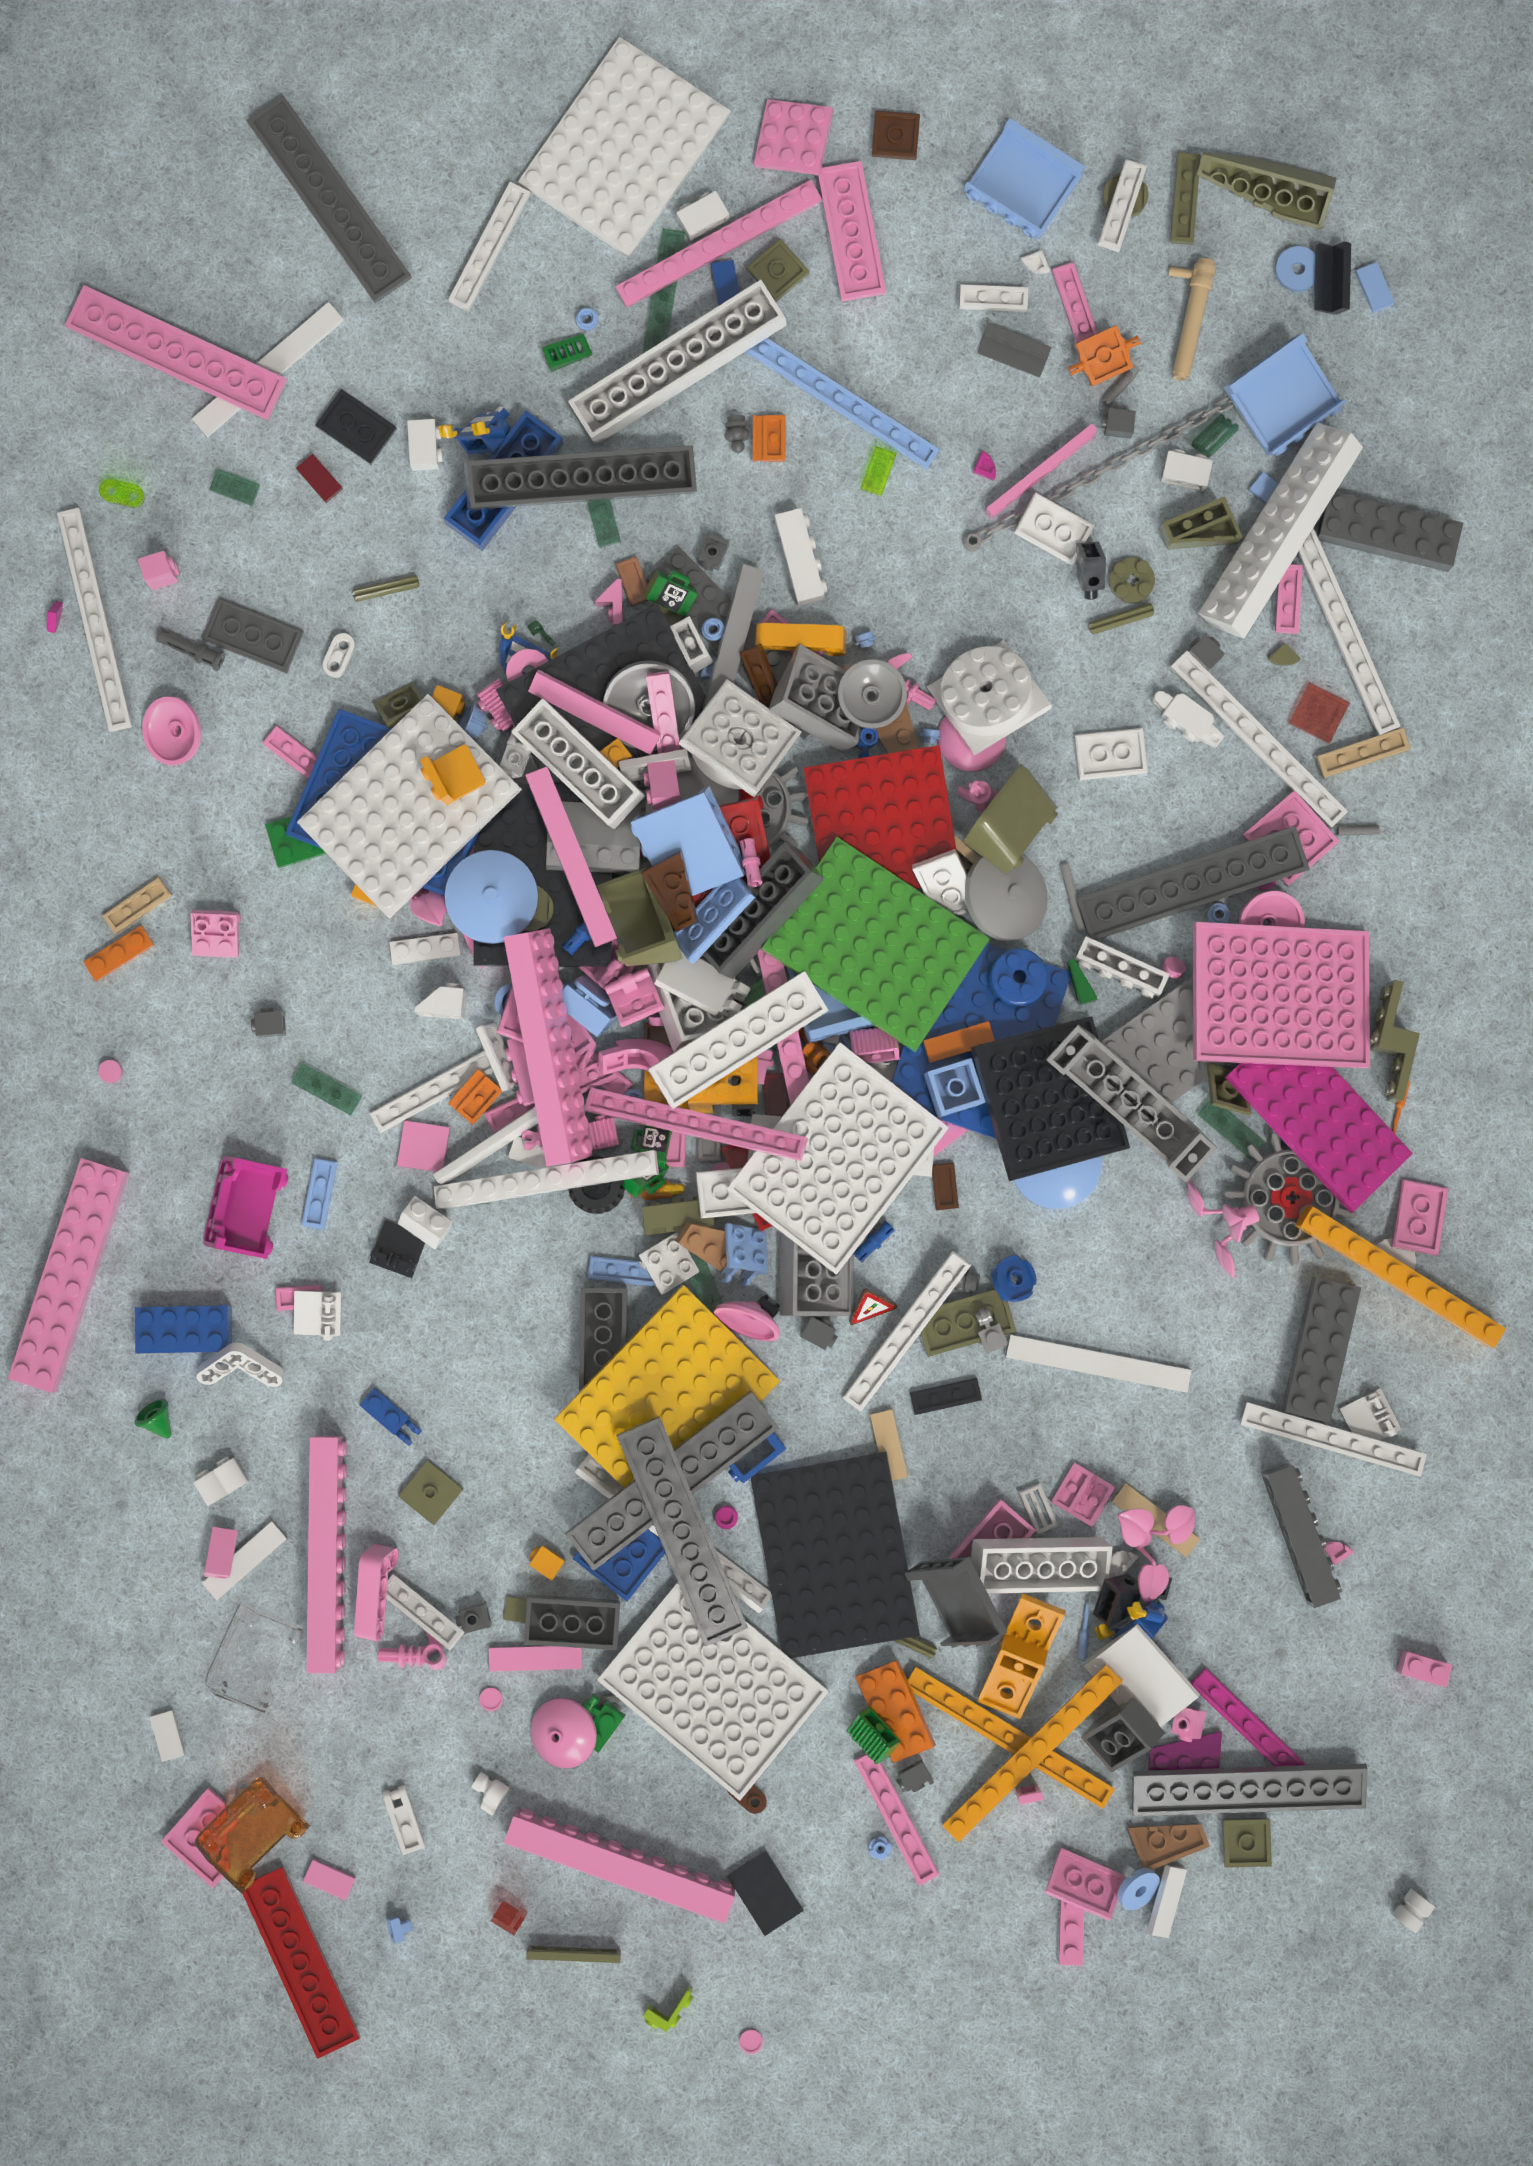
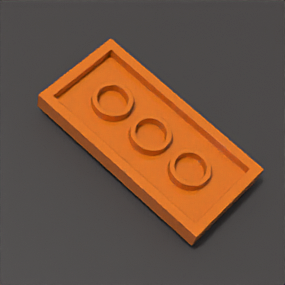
(894, 1702)

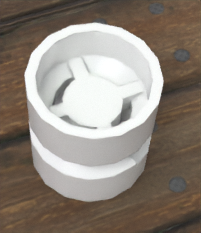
(1413, 1910)

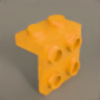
(453, 774)

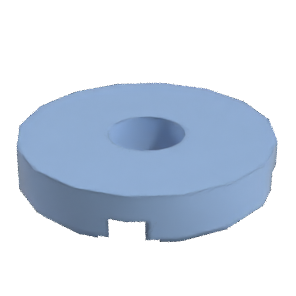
(1287, 277)
(1138, 1889)

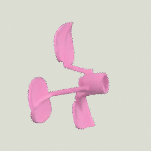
(428, 906)
(1236, 1219)
(1137, 1532)

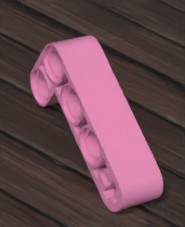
(372, 1590)

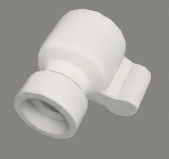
(493, 1791)

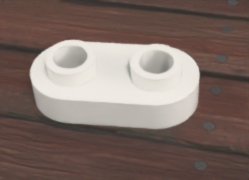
(339, 656)

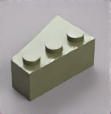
(1202, 527)
(672, 1216)

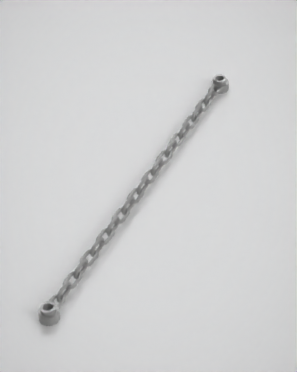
(1178, 429)

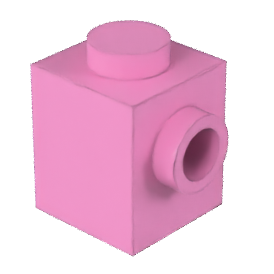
(1189, 1724)

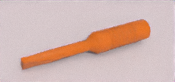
(1399, 1105)

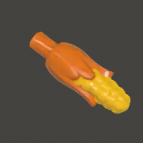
(666, 1191)

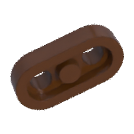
(752, 1793)

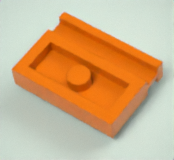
(769, 438)
(475, 1096)

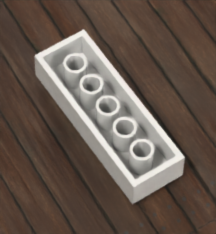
(578, 763)
(1042, 1564)

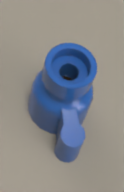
(867, 740)

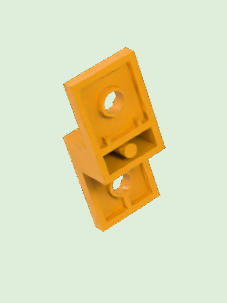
(716, 1094)
(1021, 1656)

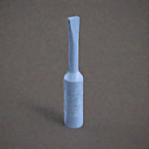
(1084, 1635)

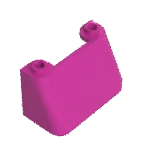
(243, 1206)

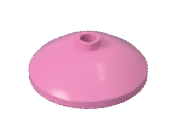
(163, 733)
(960, 756)
(1276, 907)
(748, 1320)
(574, 1728)

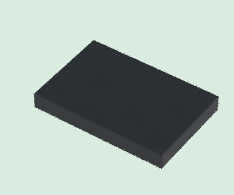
(356, 427)
(765, 1893)

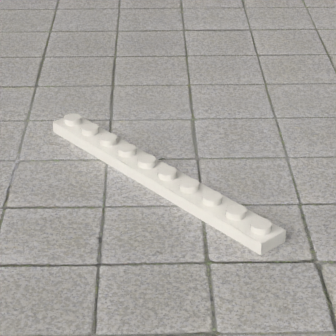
(94, 619)
(1347, 635)
(1258, 739)
(546, 1180)
(741, 1583)

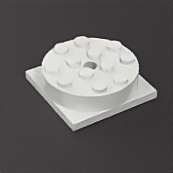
(988, 716)
(739, 719)

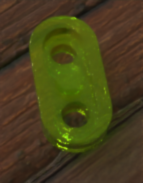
(122, 494)

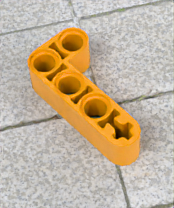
(812, 636)

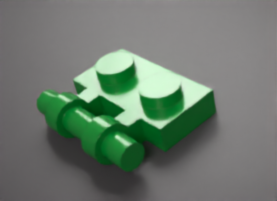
(606, 1719)

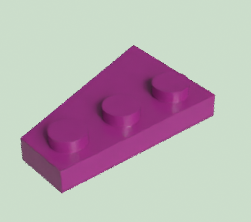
(1179, 1755)

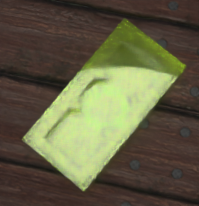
(878, 471)

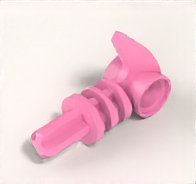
(913, 692)
(979, 794)
(413, 1655)

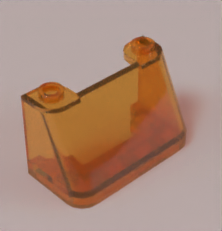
(248, 1832)

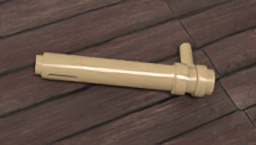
(1200, 285)

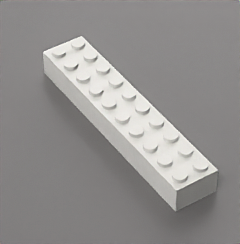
(678, 362)
(1280, 530)

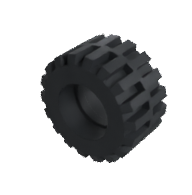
(601, 1205)

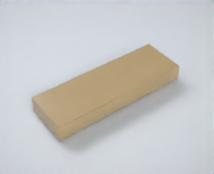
(137, 905)
(888, 1441)

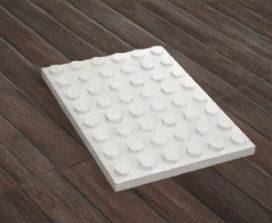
(624, 147)
(385, 820)
(857, 1159)
(717, 1703)

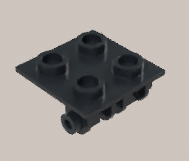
(397, 1250)

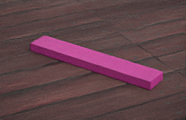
(1244, 1720)

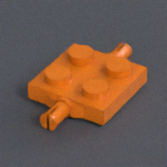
(1103, 355)

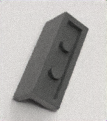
(1014, 350)

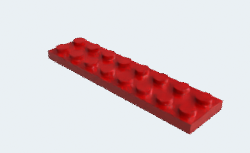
(300, 1963)

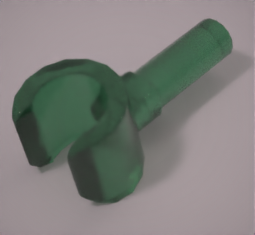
(535, 628)

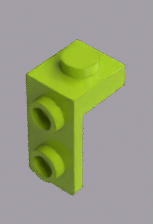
(657, 2019)

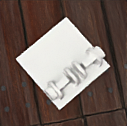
(668, 1264)
(317, 1313)
(1371, 1416)

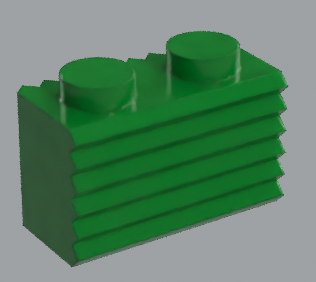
(873, 1735)

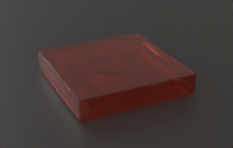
(1319, 713)

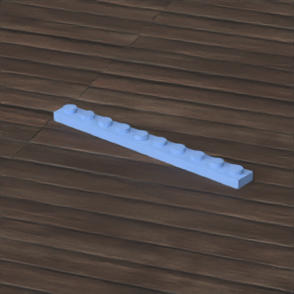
(844, 402)

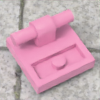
(215, 933)
(609, 974)
(634, 997)

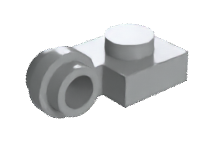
(991, 1337)

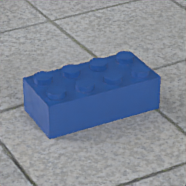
(182, 1329)

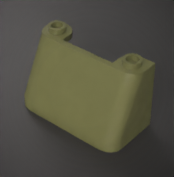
(1012, 821)
(638, 921)

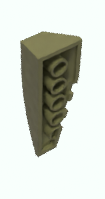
(1276, 187)

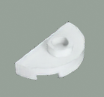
(1121, 1562)

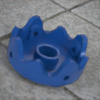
(1002, 982)

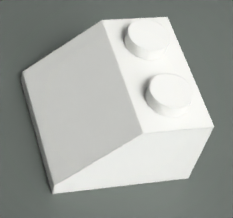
(444, 1003)

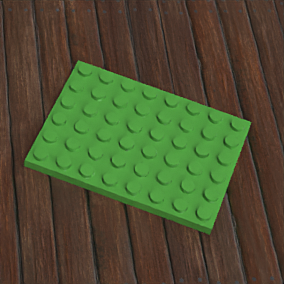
(877, 945)

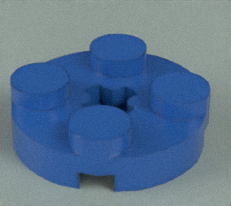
(1002, 1280)

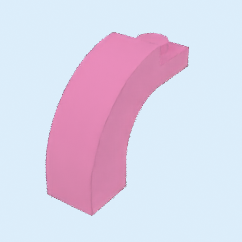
(632, 1054)

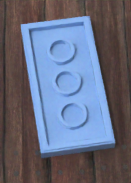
(713, 916)

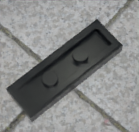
(945, 1396)

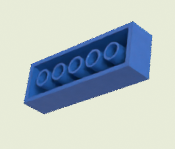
(526, 439)

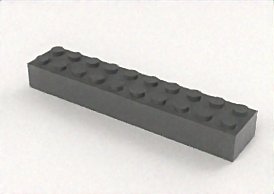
(580, 477)

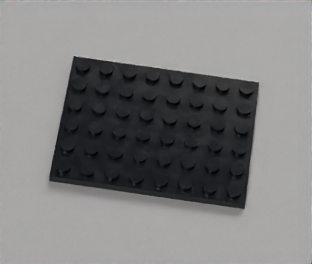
(594, 664)
(522, 833)
(835, 1555)

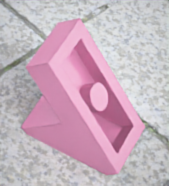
(613, 597)

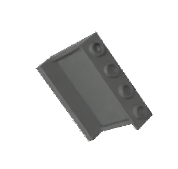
(960, 1601)

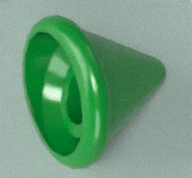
(155, 1418)

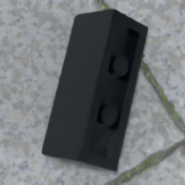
(1332, 278)

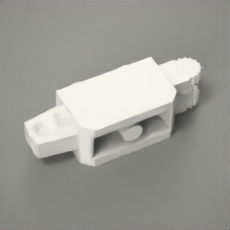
(1188, 717)

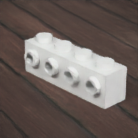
(799, 556)
(1121, 967)

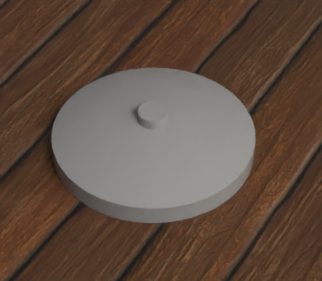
(630, 694)
(1006, 904)

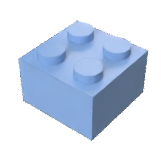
(954, 1088)

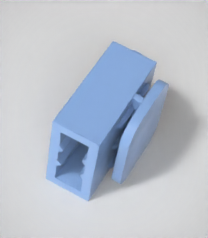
(589, 1005)

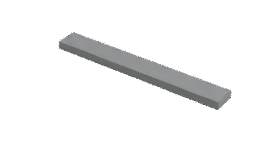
(735, 629)

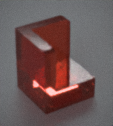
(509, 1917)

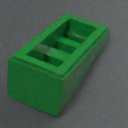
(570, 359)
(1082, 988)

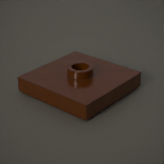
(895, 135)

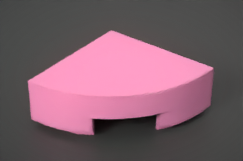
(1337, 1551)

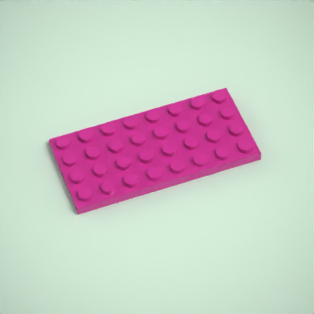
(1324, 1126)

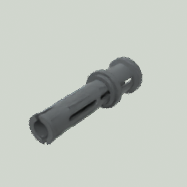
(200, 653)

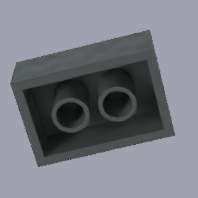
(1123, 1734)

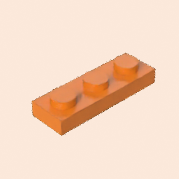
(118, 953)

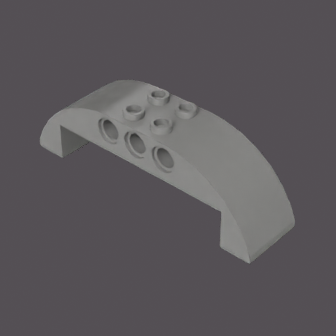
(1133, 1101)

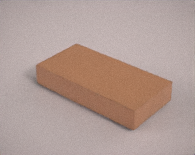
(633, 580)

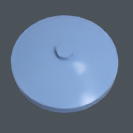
(491, 896)
(1062, 1186)

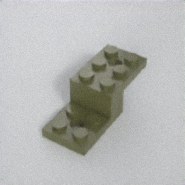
(1394, 1041)

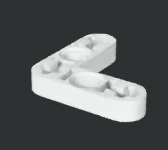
(267, 1372)

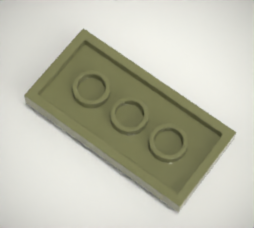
(957, 1326)

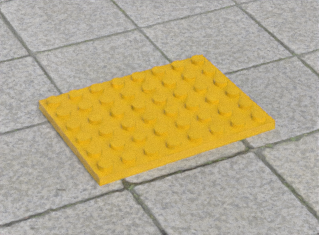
(672, 1368)

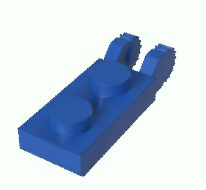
(388, 1415)

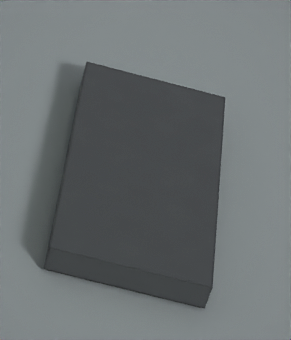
(253, 635)

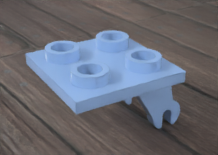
(746, 1251)

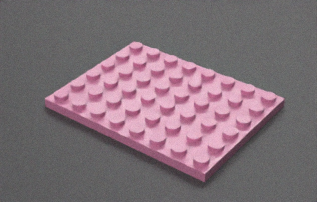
(1281, 995)

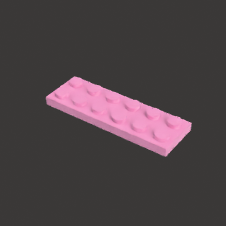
(851, 231)

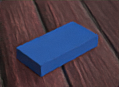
(725, 280)

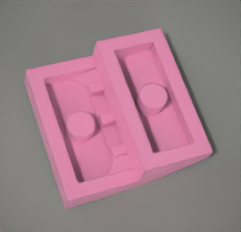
(1083, 1494)

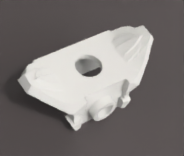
(517, 760)

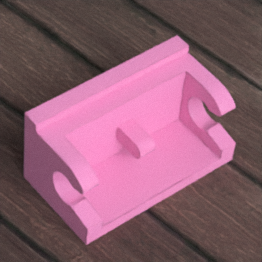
(220, 1553)

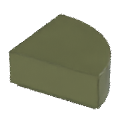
(1284, 656)

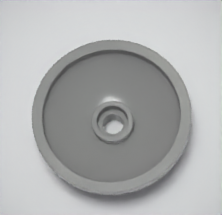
(873, 677)

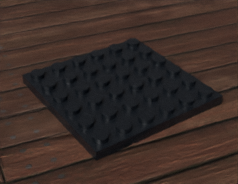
(1037, 1111)

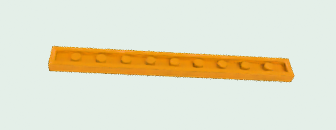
(1007, 1736)
(1032, 1752)

